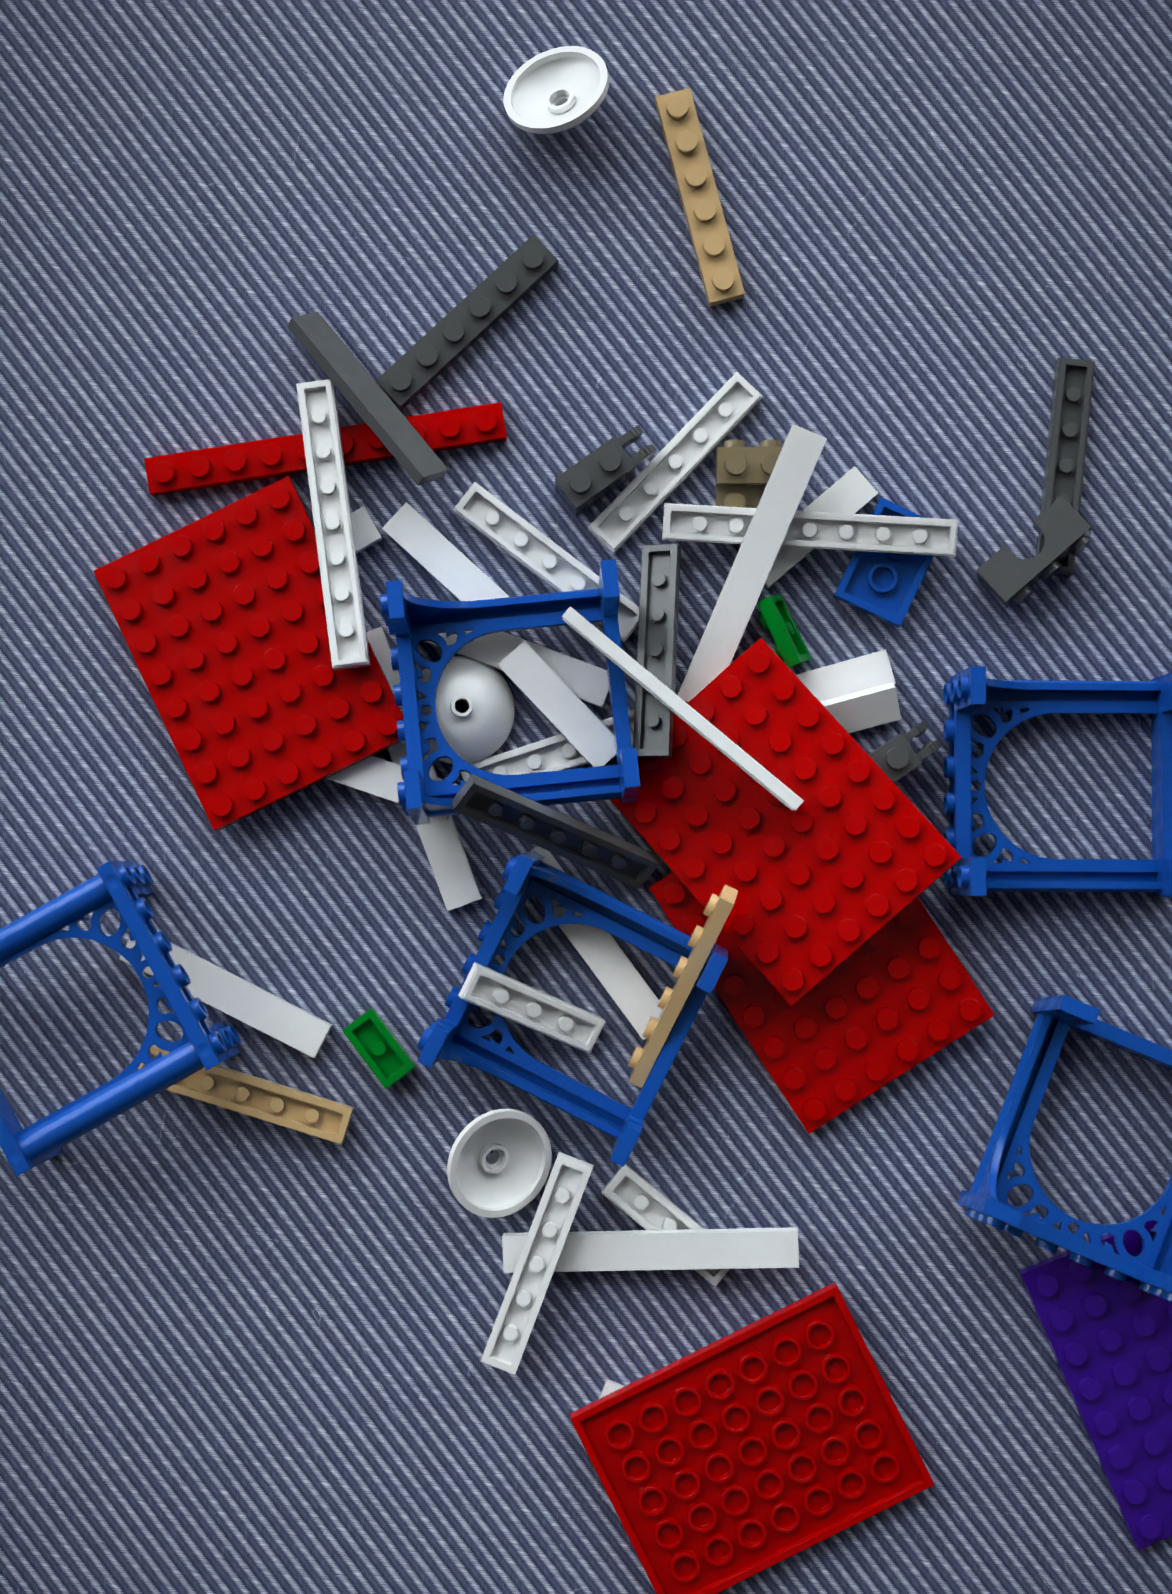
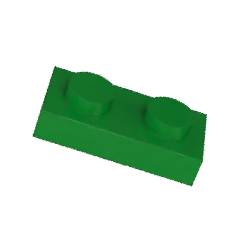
(778, 620)
(379, 1048)

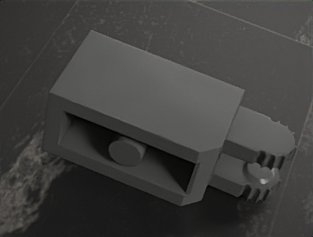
(601, 471)
(898, 757)

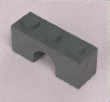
(1013, 577)

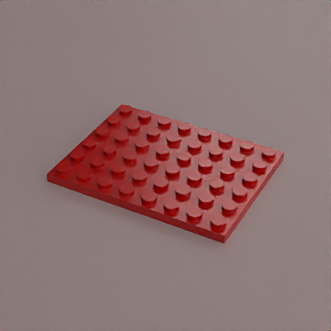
(241, 655)
(805, 878)
(858, 1026)
(752, 1448)

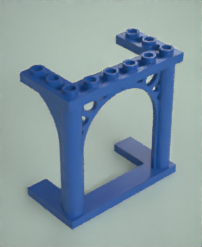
(422, 620)
(973, 694)
(122, 888)
(462, 1042)
(990, 1188)

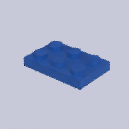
(883, 581)

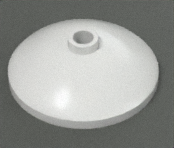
(556, 90)
(489, 713)
(511, 1174)

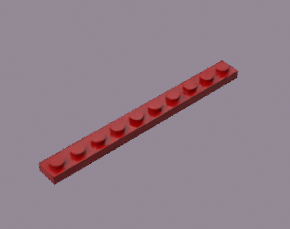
(287, 454)

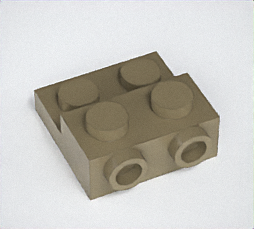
(743, 472)

